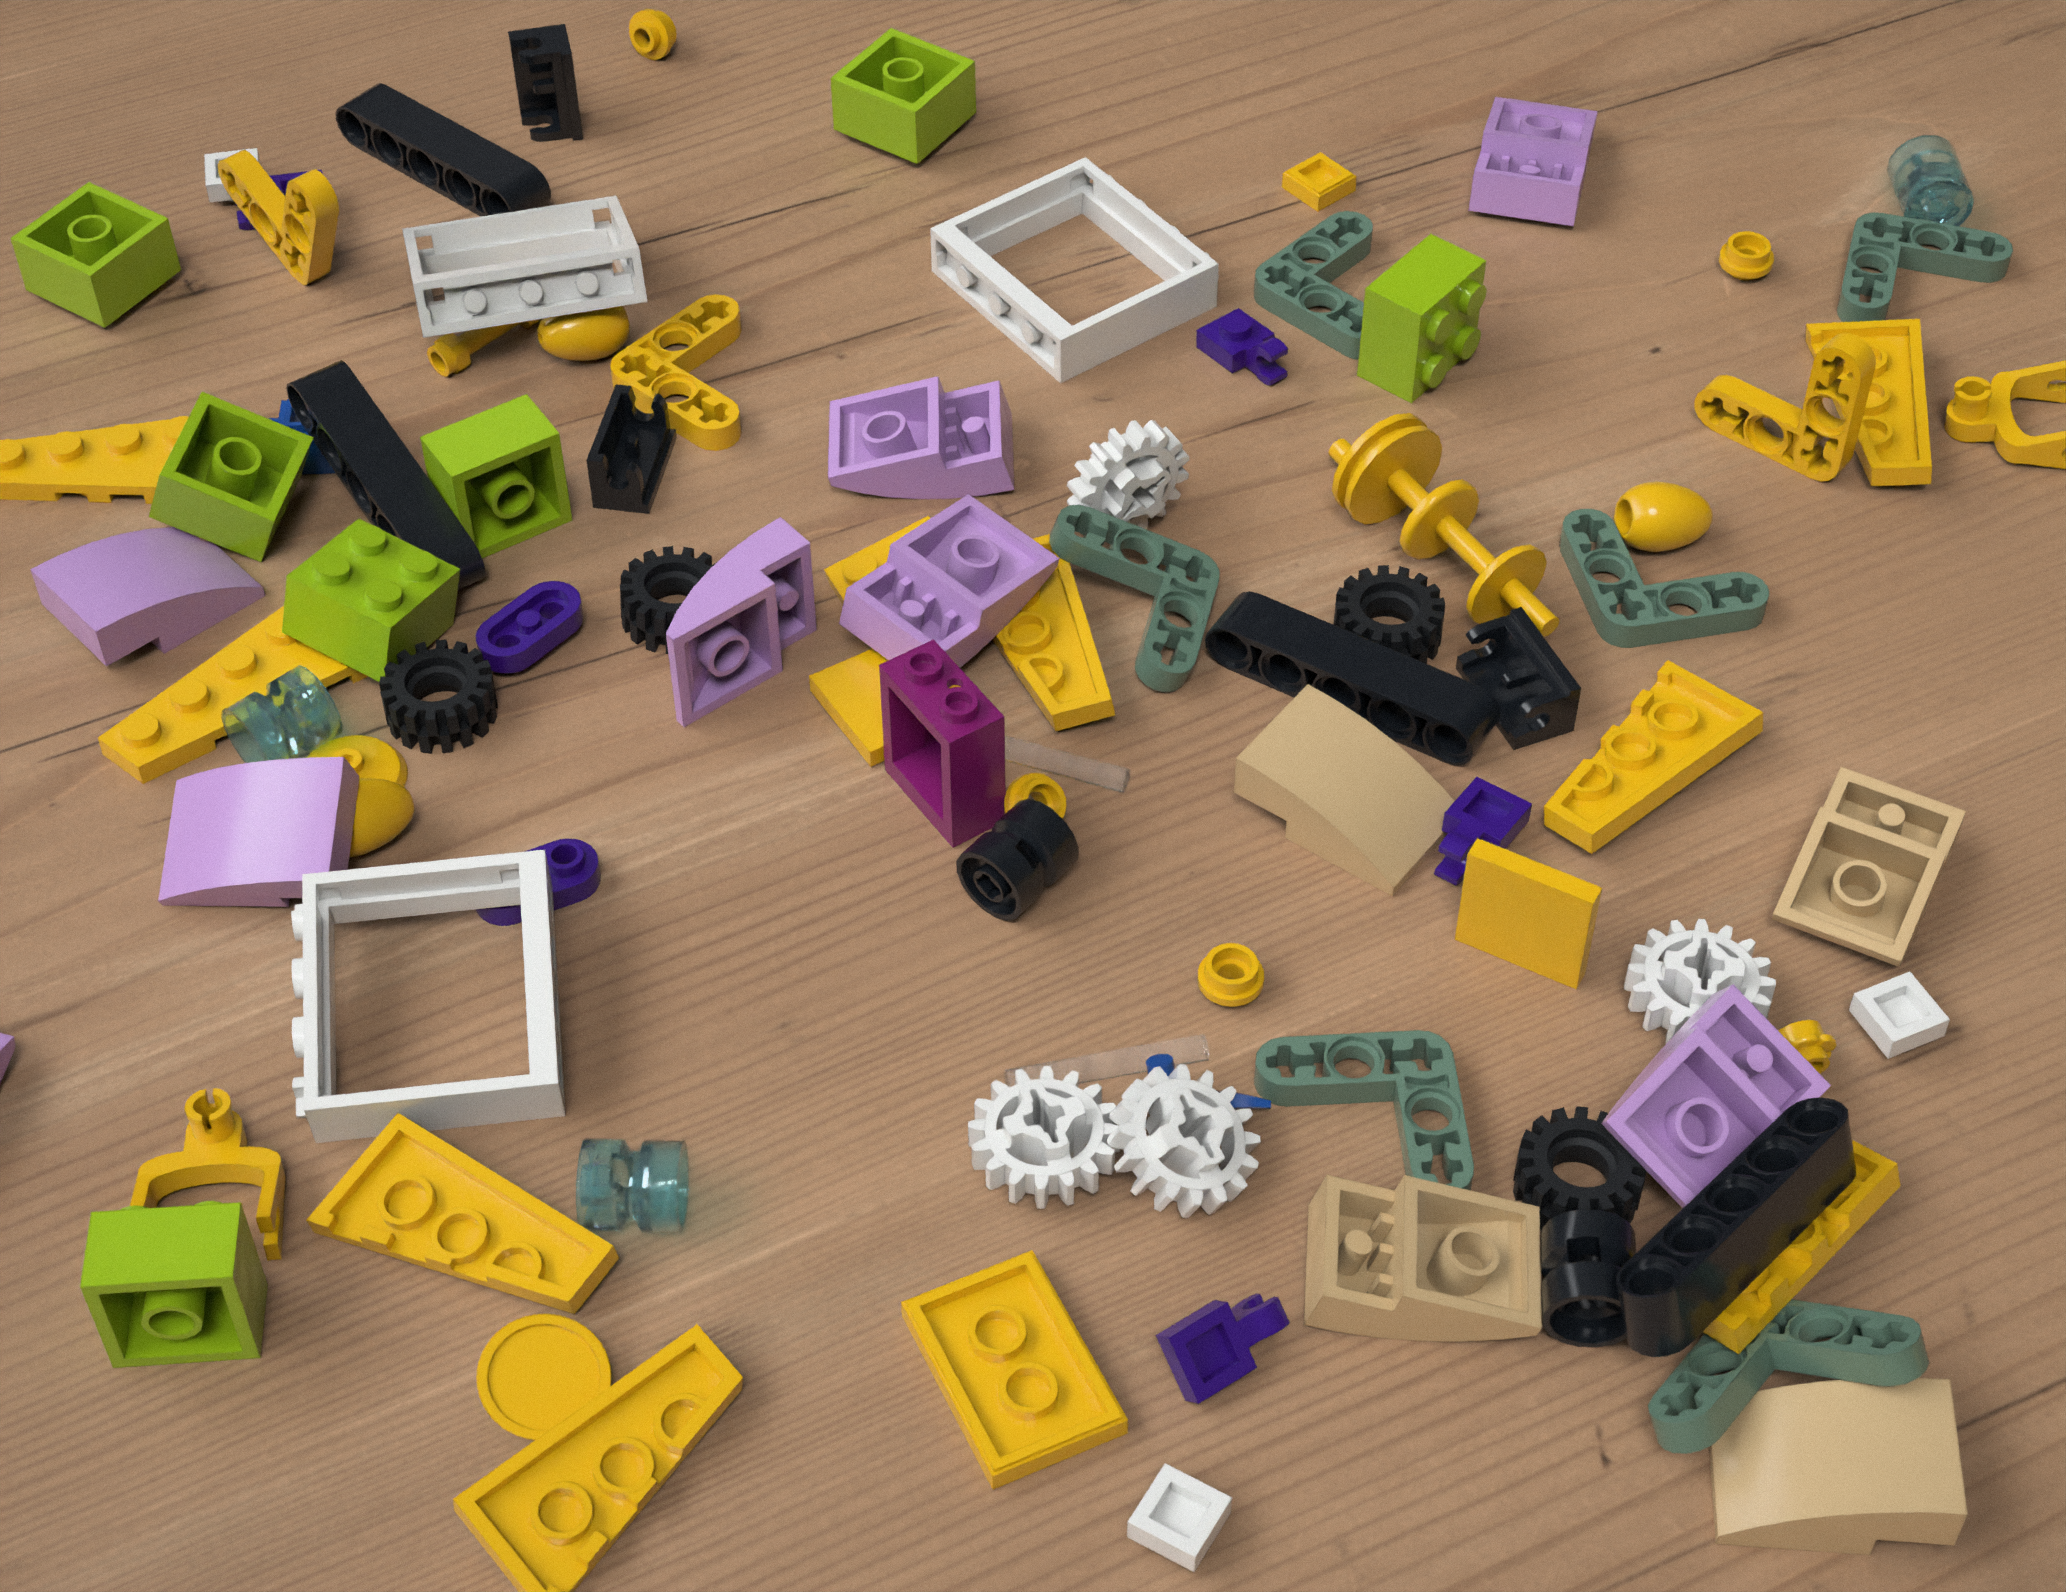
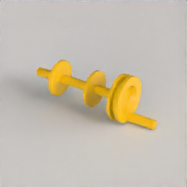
(1390, 471)

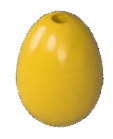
(585, 334)
(1661, 516)
(380, 814)

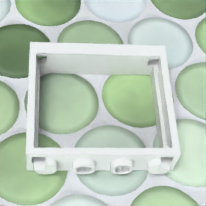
(964, 262)
(524, 266)
(415, 891)

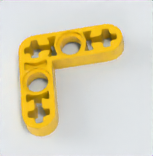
(294, 226)
(707, 327)
(1739, 409)

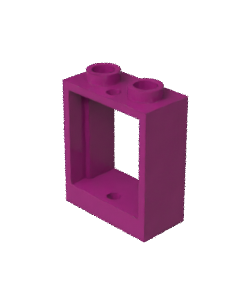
(943, 742)

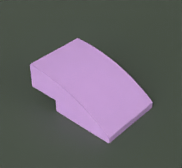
(1533, 161)
(922, 441)
(949, 583)
(143, 590)
(740, 620)
(255, 829)
(1710, 1094)

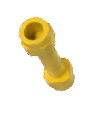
(453, 352)

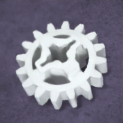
(1131, 473)
(1682, 970)
(1038, 1137)
(1183, 1140)

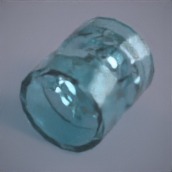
(1930, 181)
(289, 717)
(632, 1185)

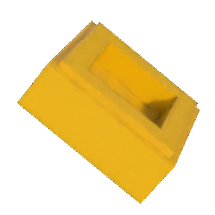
(1319, 181)

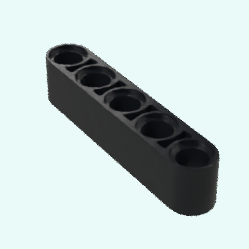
(441, 153)
(380, 467)
(1387, 688)
(1736, 1227)

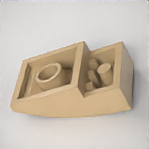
(1344, 790)
(1870, 866)
(1422, 1262)
(1840, 1468)

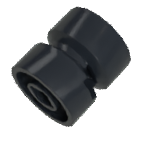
(1017, 859)
(1580, 1269)

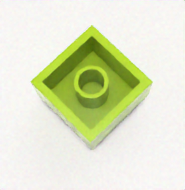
(903, 95)
(96, 254)
(1421, 318)
(500, 474)
(230, 476)
(369, 598)
(175, 1284)

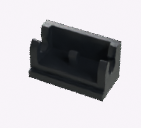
(546, 82)
(629, 453)
(1525, 678)

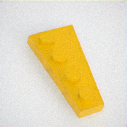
(1895, 423)
(88, 462)
(1055, 652)
(187, 715)
(1657, 751)
(457, 1217)
(1779, 1283)
(586, 1479)

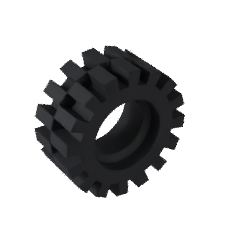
(648, 582)
(1393, 597)
(441, 720)
(1581, 1142)

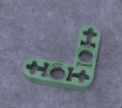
(1895, 242)
(1290, 285)
(1169, 587)
(1723, 601)
(1406, 1087)
(1864, 1348)

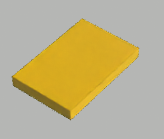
(1013, 1369)

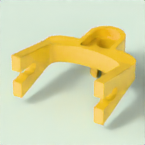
(1985, 415)
(218, 1153)

